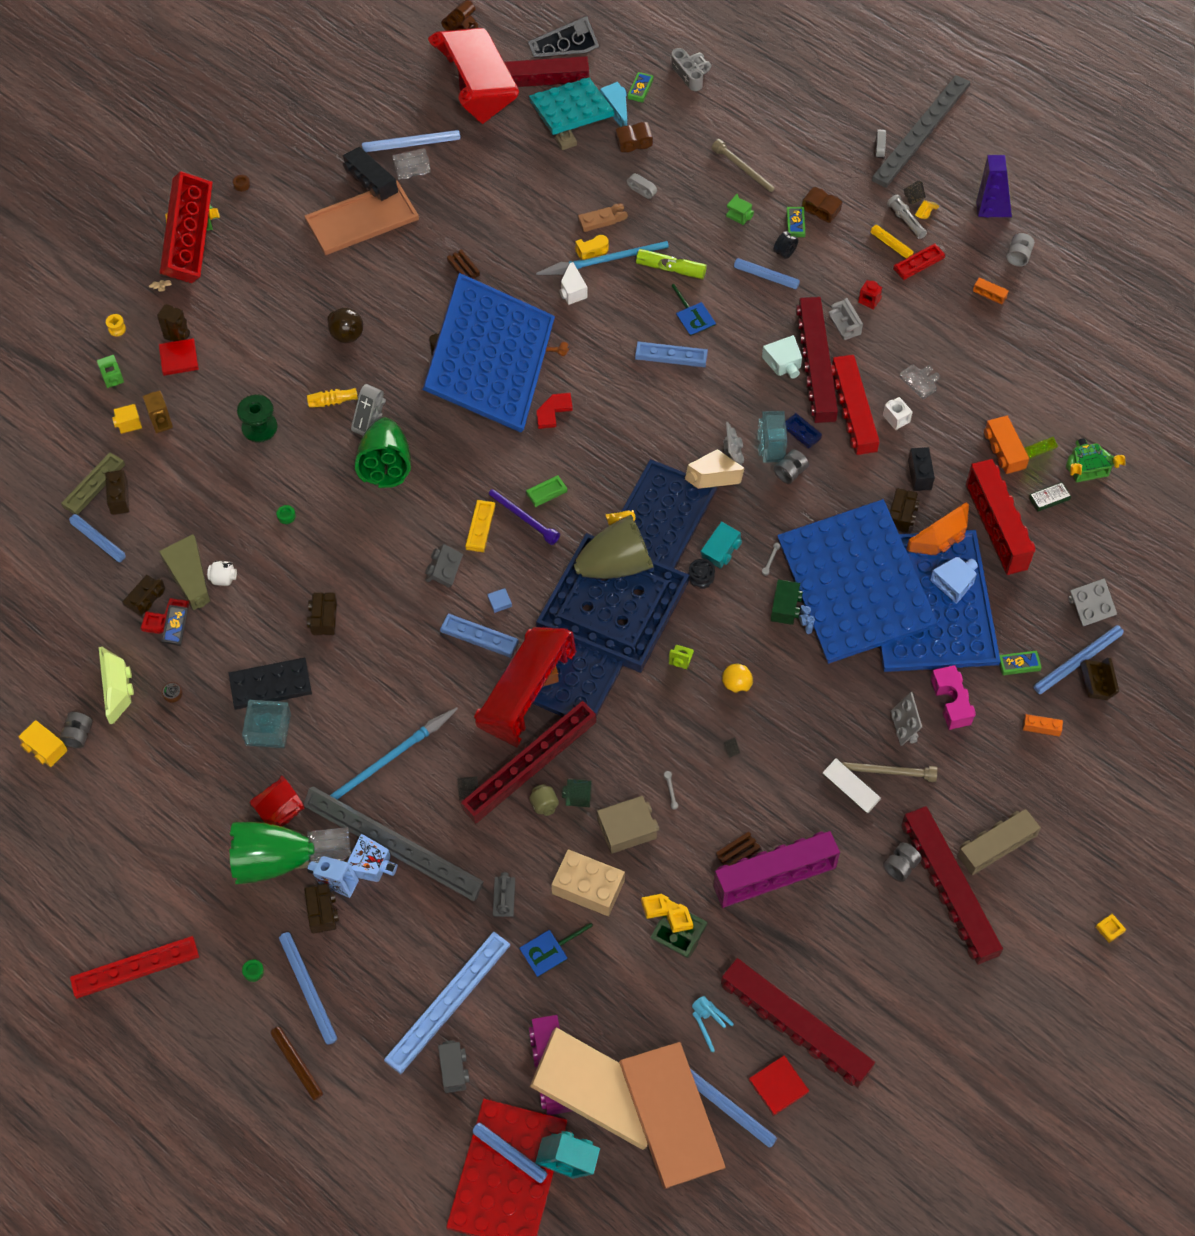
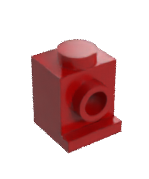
(873, 290)

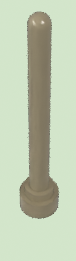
(720, 148)
(928, 773)

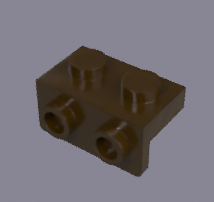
(1100, 679)

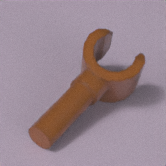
(561, 350)

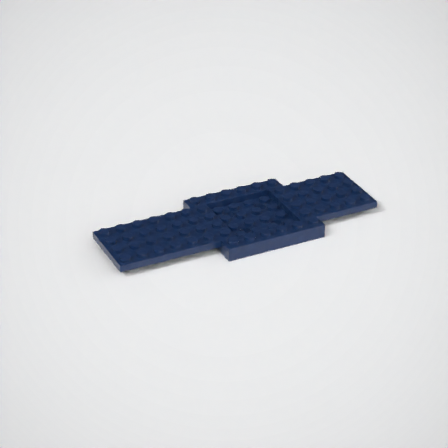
(667, 517)

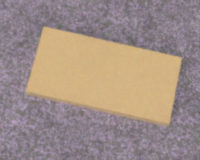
(588, 1085)

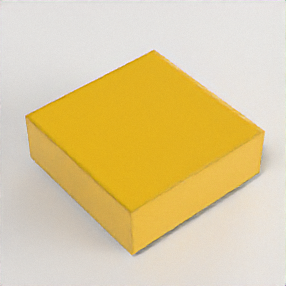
(1110, 928)

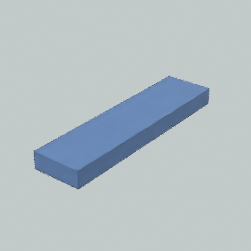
(671, 354)
(479, 635)

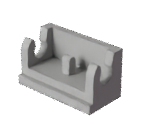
(846, 319)

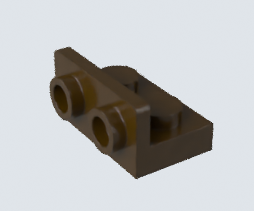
(144, 595)

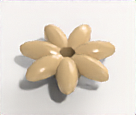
(160, 285)

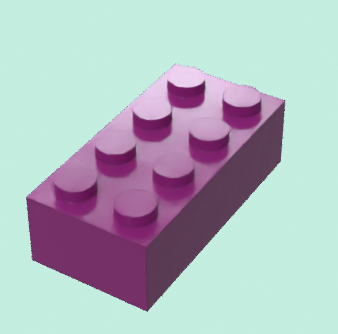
(539, 1037)

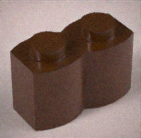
(634, 137)
(822, 204)

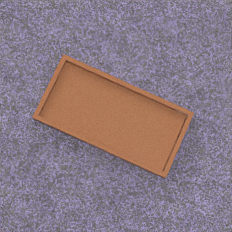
(359, 219)
(672, 1115)

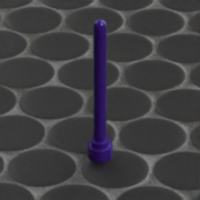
(551, 535)

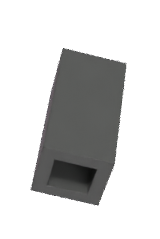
(452, 1068)

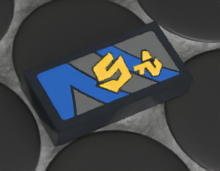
(174, 625)

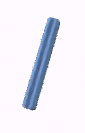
(766, 273)
(97, 538)
(509, 1152)

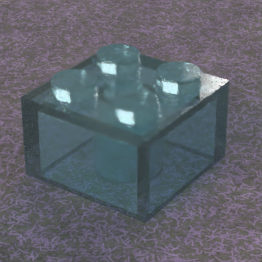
(772, 436)
(266, 723)

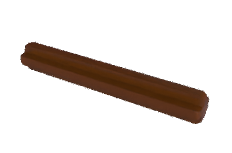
(296, 1063)

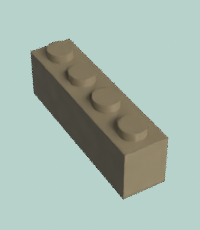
(999, 841)

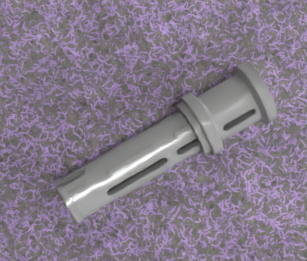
(902, 211)

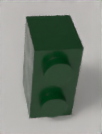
(785, 602)

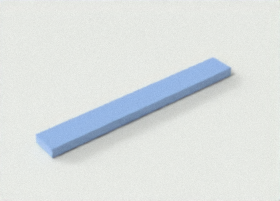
(447, 1003)

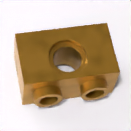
(157, 411)

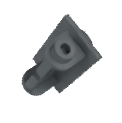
(504, 896)

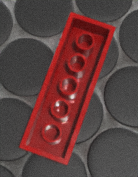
(186, 227)
(1000, 516)

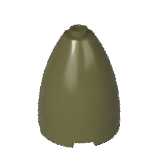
(614, 552)

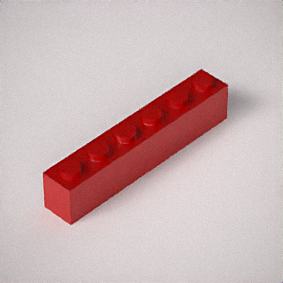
(855, 405)

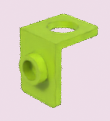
(680, 659)

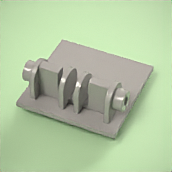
(733, 445)
(1093, 602)
(906, 720)

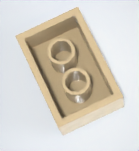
(588, 882)

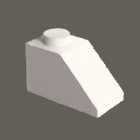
(573, 286)

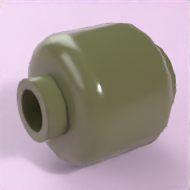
(544, 800)

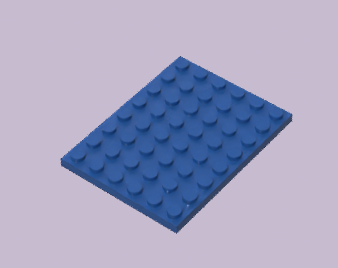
(489, 353)
(857, 581)
(964, 629)

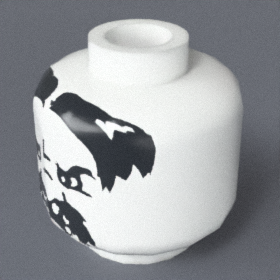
(221, 573)

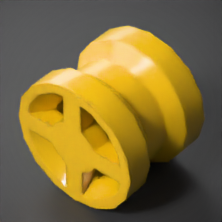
(119, 327)

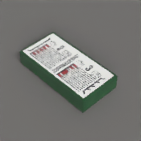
(1049, 496)

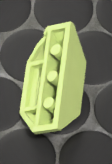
(115, 684)

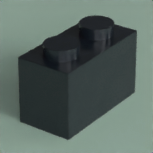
(921, 469)

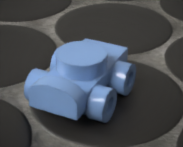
(805, 619)

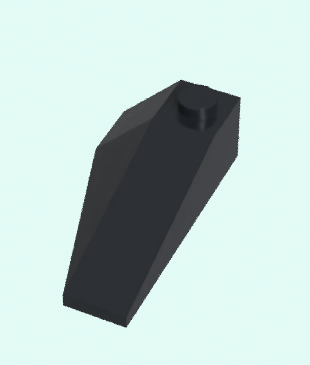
(568, 39)

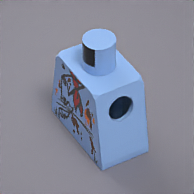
(371, 860)
(335, 873)

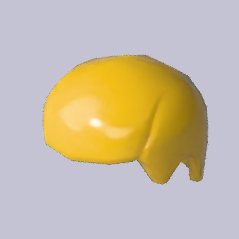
(612, 518)
(737, 678)

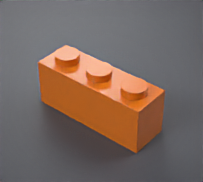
(1006, 444)

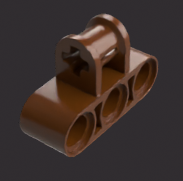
(460, 17)

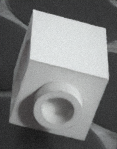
(897, 413)

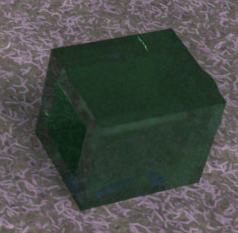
(577, 792)

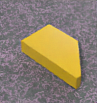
(925, 209)

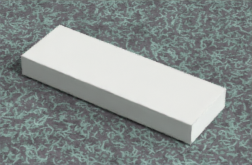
(851, 785)

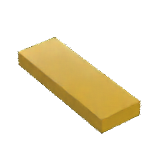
(480, 526)

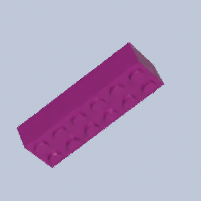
(776, 868)

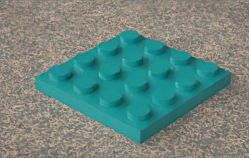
(571, 105)

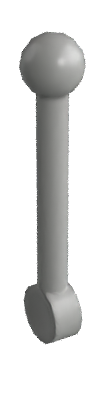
(765, 571)
(668, 775)

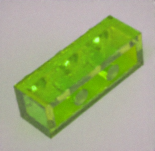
(1041, 447)

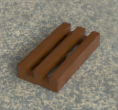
(456, 256)
(751, 841)

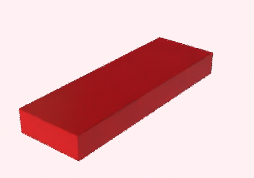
(919, 261)

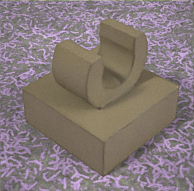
(566, 139)

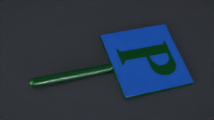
(695, 317)
(545, 952)

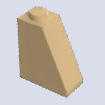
(714, 470)

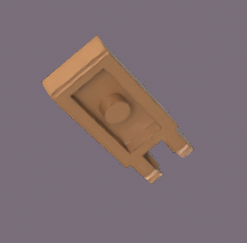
(602, 217)

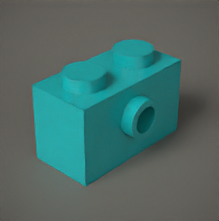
(721, 545)

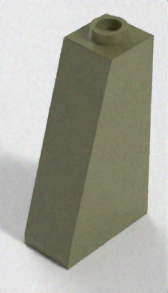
(186, 568)

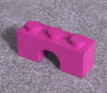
(949, 682)

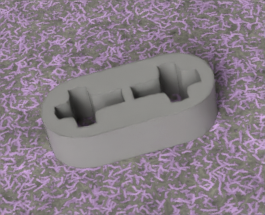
(880, 143)
(642, 186)

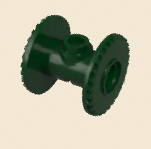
(257, 418)

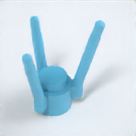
(704, 1009)

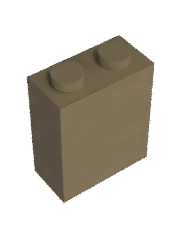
(627, 824)

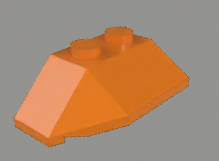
(942, 533)

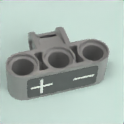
(690, 68)
(367, 409)

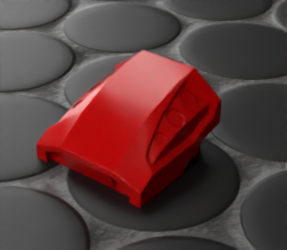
(277, 803)

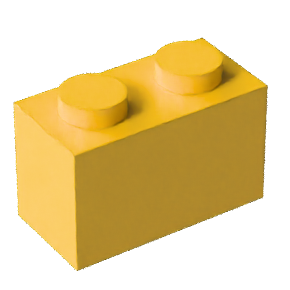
(42, 743)

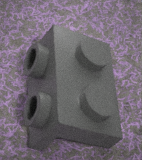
(443, 565)

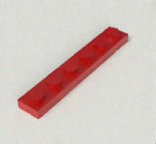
(134, 967)

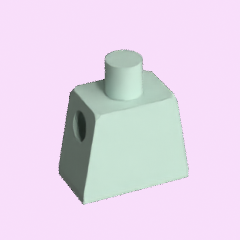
(783, 356)

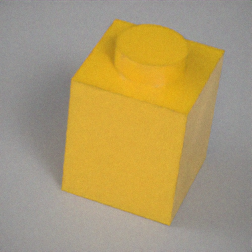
(127, 418)

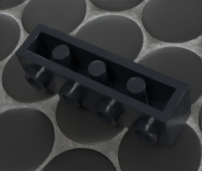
(370, 173)

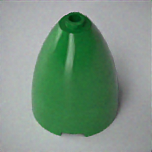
(383, 445)
(266, 851)

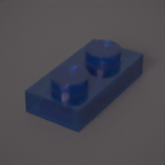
(802, 430)

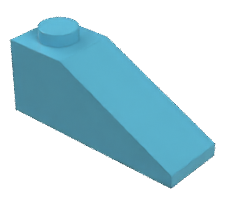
(616, 98)

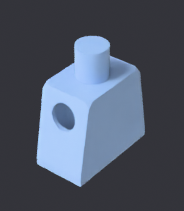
(955, 577)

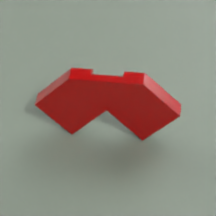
(555, 403)
(155, 622)

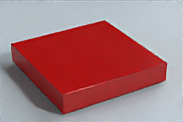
(178, 356)
(778, 1085)

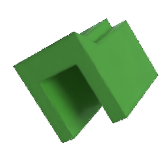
(739, 210)
(113, 377)

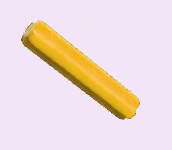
(891, 241)

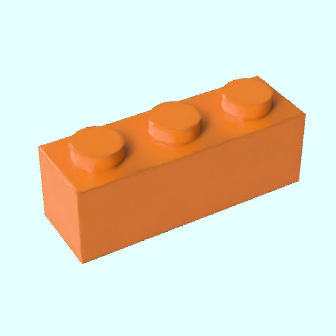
(990, 290)
(1042, 725)

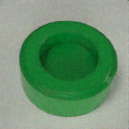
(286, 514)
(253, 970)

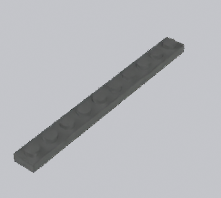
(920, 131)
(396, 844)

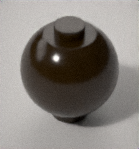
(345, 325)

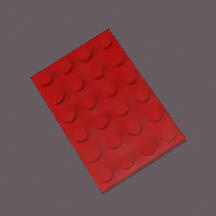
(494, 1192)

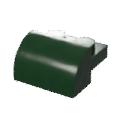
(680, 942)

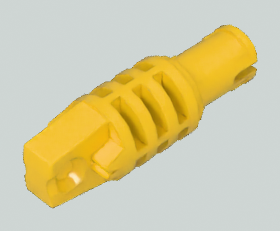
(321, 399)

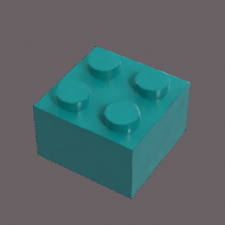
(568, 1155)

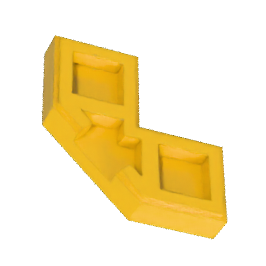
(660, 905)

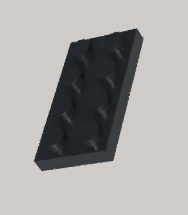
(270, 682)

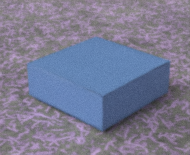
(499, 600)

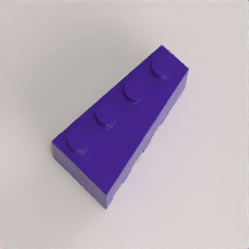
(993, 193)

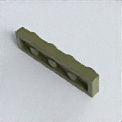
(92, 484)

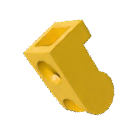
(592, 248)

